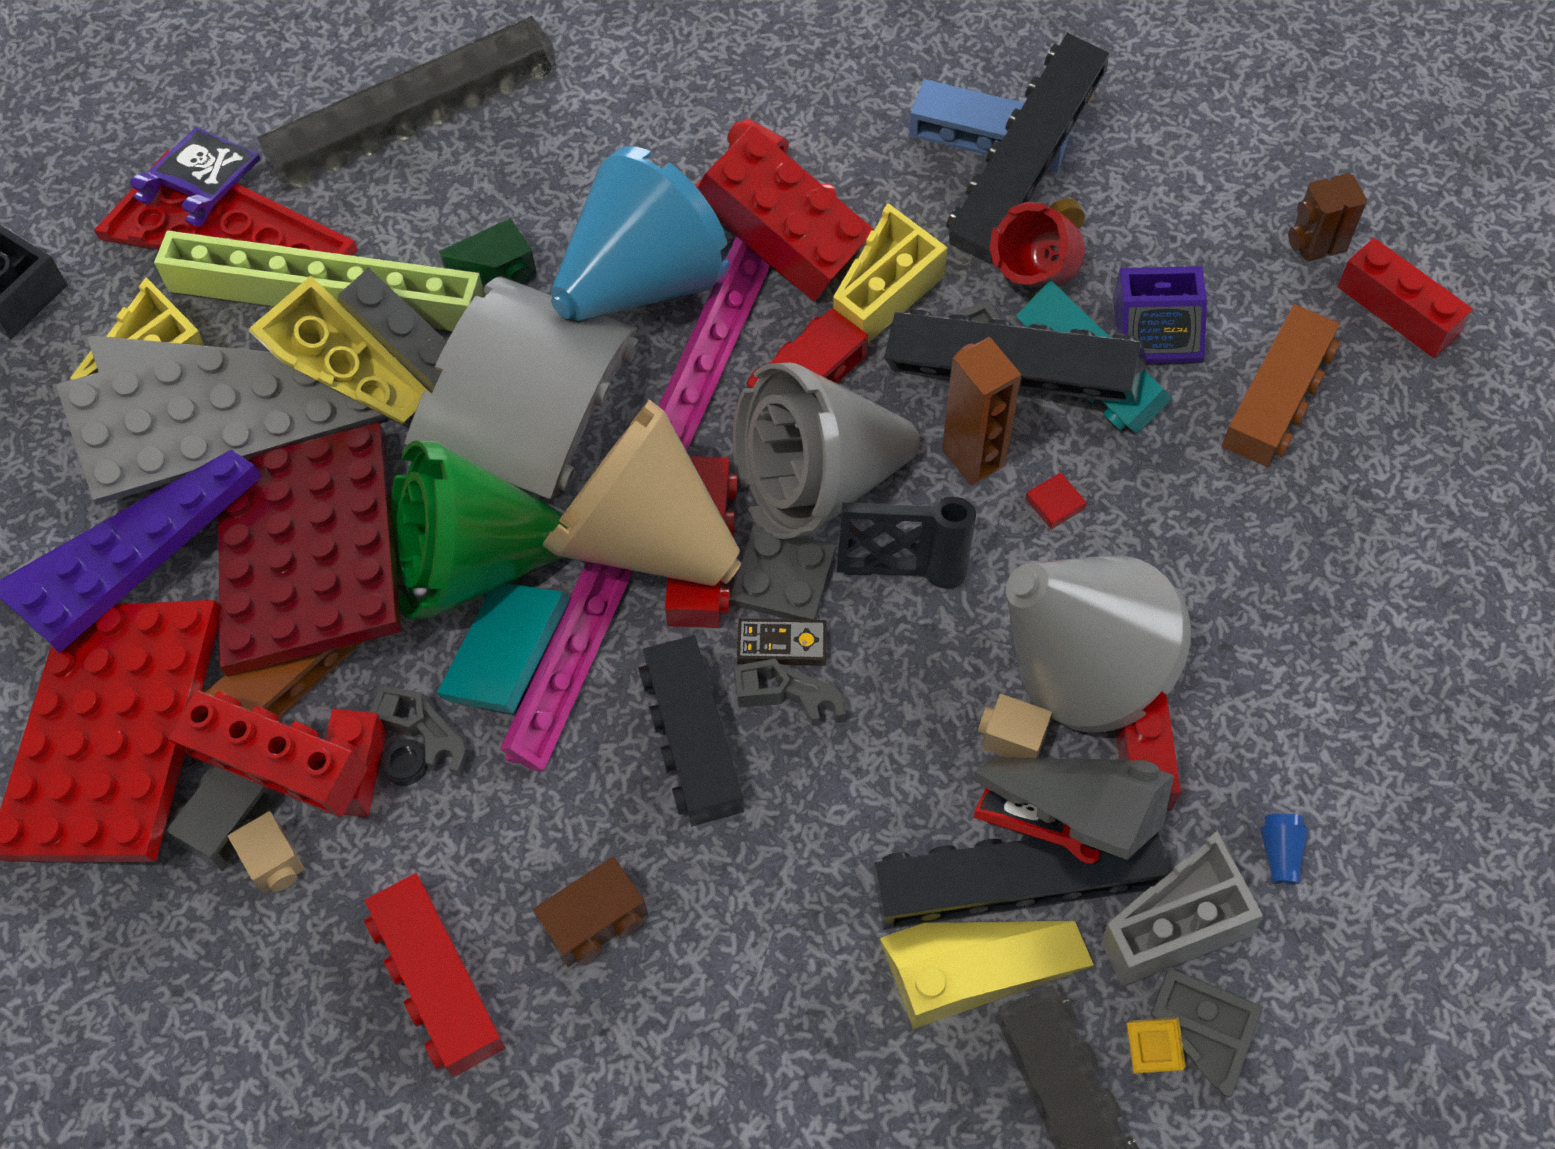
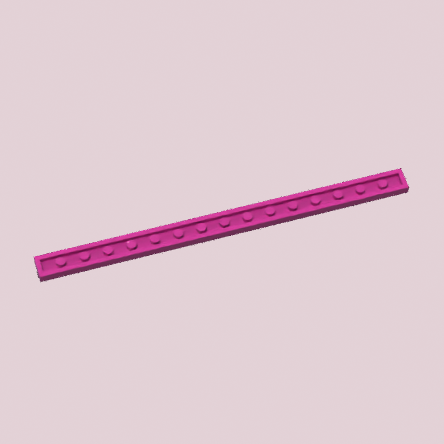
(602, 586)

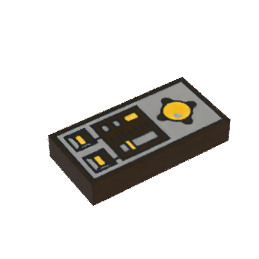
(782, 639)

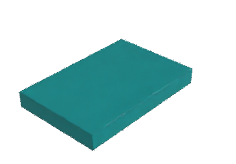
(503, 647)

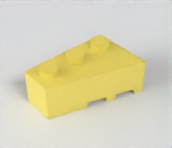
(890, 274)
(150, 319)

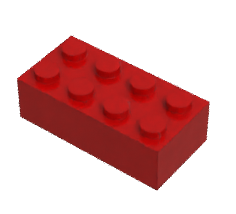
(783, 213)

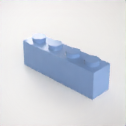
(963, 118)

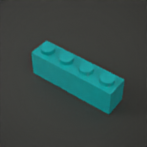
(1060, 313)

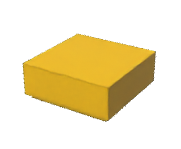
(1156, 1045)

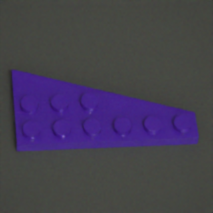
(95, 570)

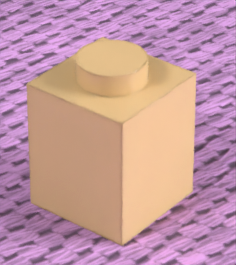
(1014, 728)
(267, 854)

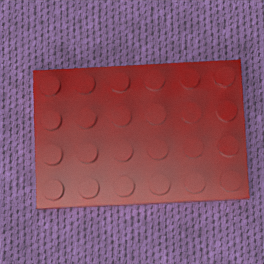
(96, 745)

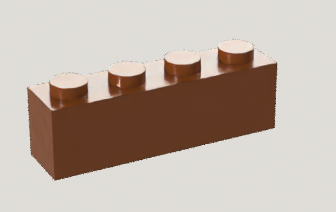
(1280, 386)
(980, 410)
(280, 684)

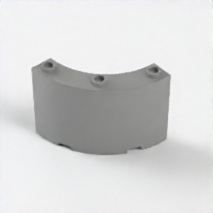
(521, 385)

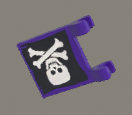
(199, 167)

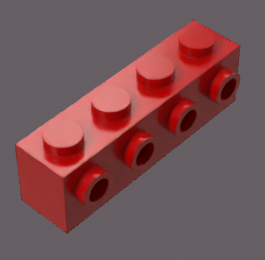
(269, 752)

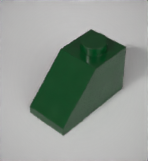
(492, 254)

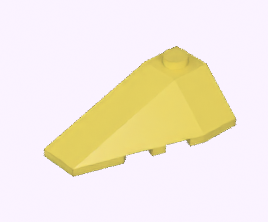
(329, 345)
(970, 964)

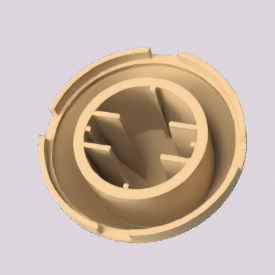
(648, 510)

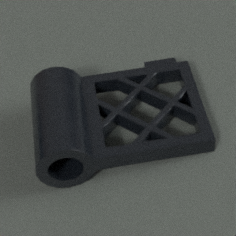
(941, 547)

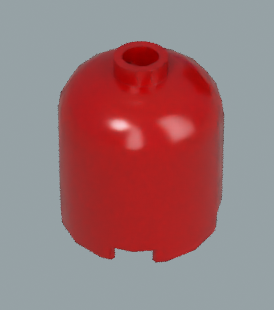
(1026, 244)

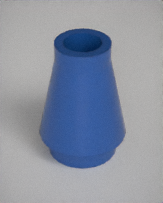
(1284, 845)

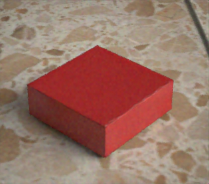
(1055, 500)

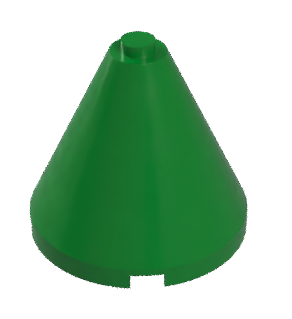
(461, 531)

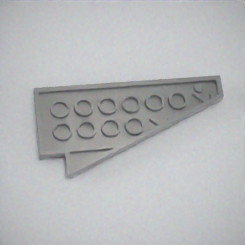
(178, 405)

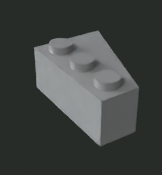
(1183, 916)

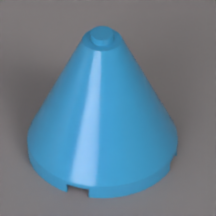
(638, 240)

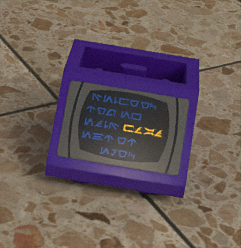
(1163, 311)

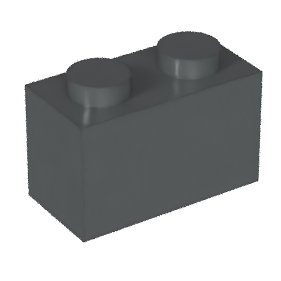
(215, 811)

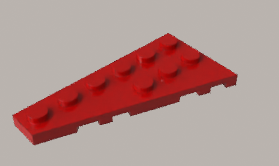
(236, 216)

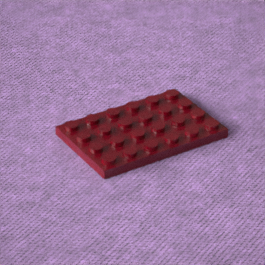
(308, 553)

